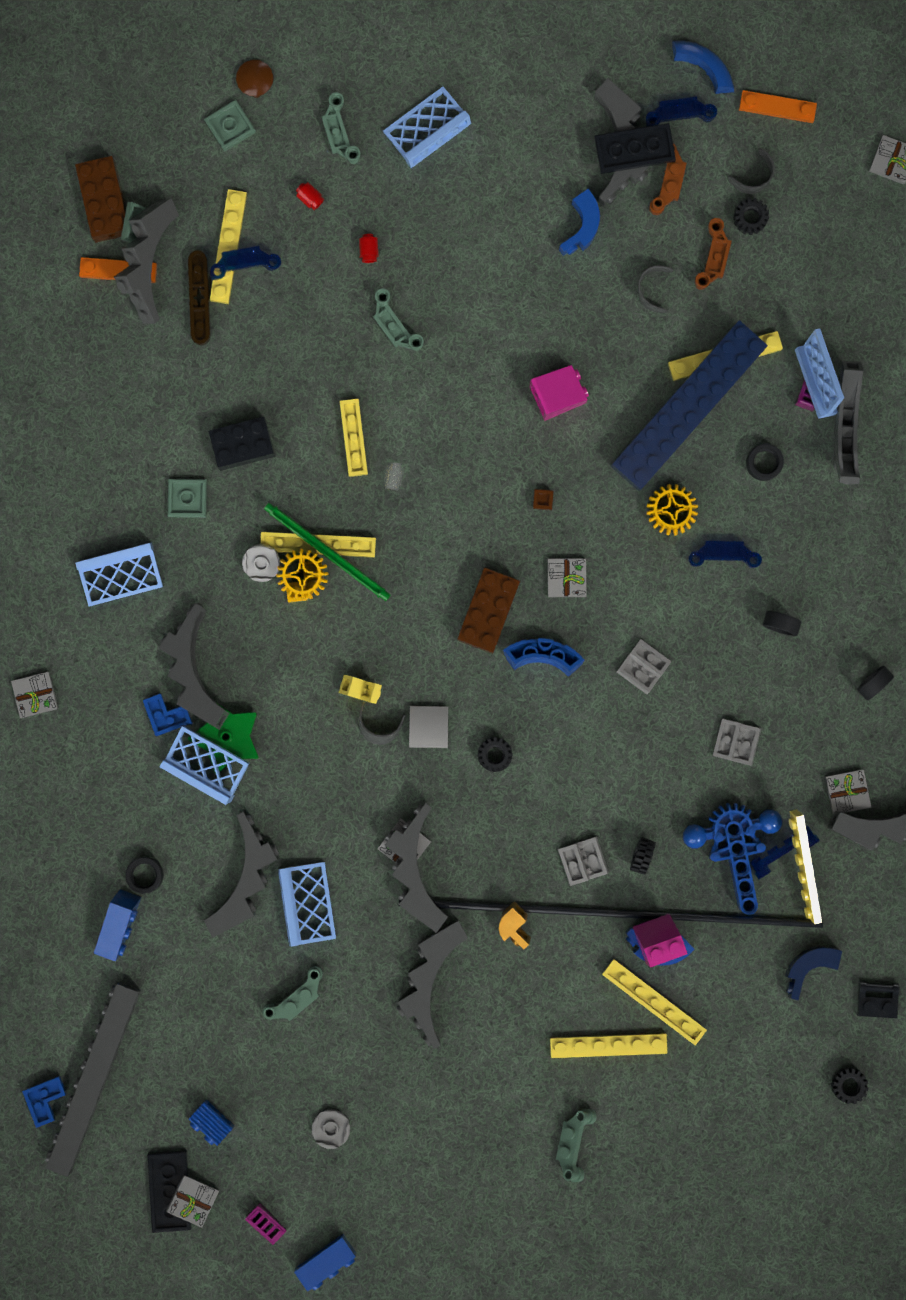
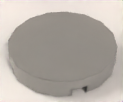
(261, 562)
(331, 1128)

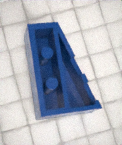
(117, 925)

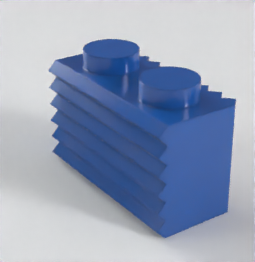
(211, 1123)

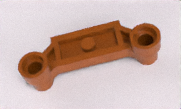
(671, 184)
(717, 255)

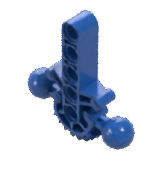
(768, 821)

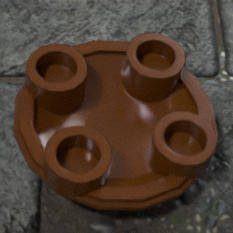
(254, 78)

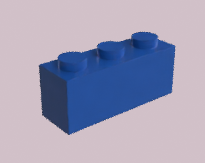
(325, 1263)

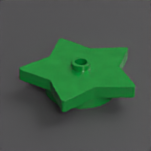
(240, 742)

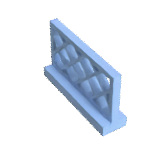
(438, 137)
(820, 375)
(114, 558)
(198, 780)
(289, 904)

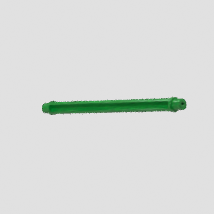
(327, 552)

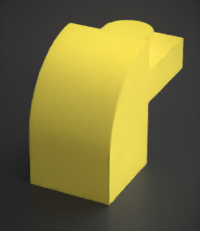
(360, 689)

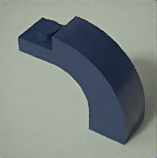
(807, 961)

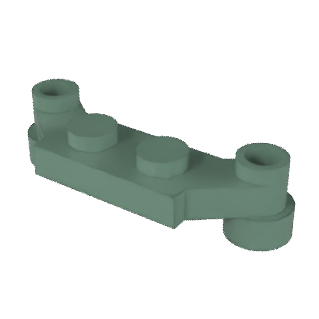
(336, 131)
(391, 324)
(298, 999)
(570, 1144)

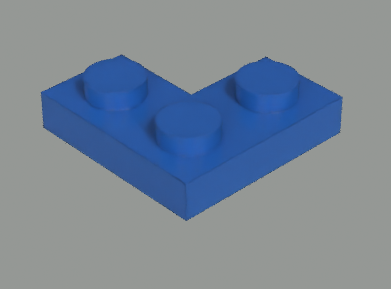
(162, 719)
(39, 1098)

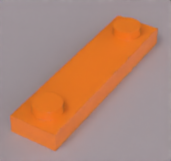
(777, 106)
(106, 268)

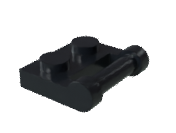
(878, 1006)

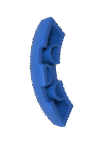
(707, 60)
(543, 651)

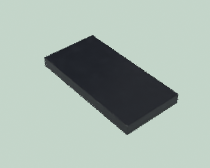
(634, 148)
(165, 1173)

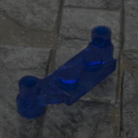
(681, 109)
(244, 259)
(725, 552)
(761, 866)

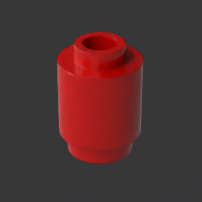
(309, 196)
(368, 248)

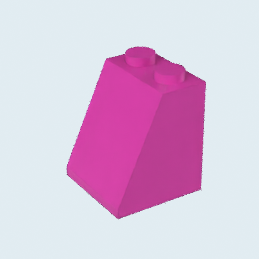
(558, 392)
(659, 940)

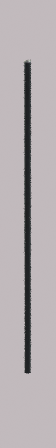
(630, 914)

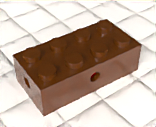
(102, 198)
(488, 610)

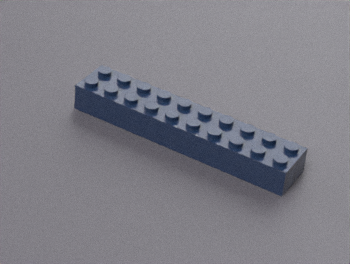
(689, 405)

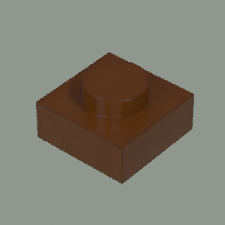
(543, 499)

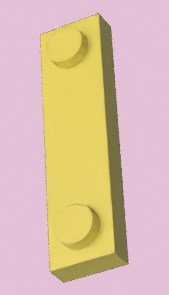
(353, 437)

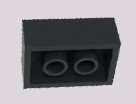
(241, 443)

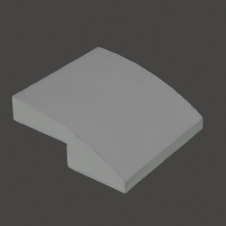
(643, 666)
(428, 727)
(737, 742)
(583, 861)

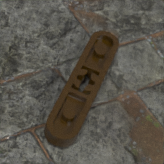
(199, 280)

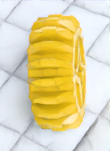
(671, 501)
(302, 583)

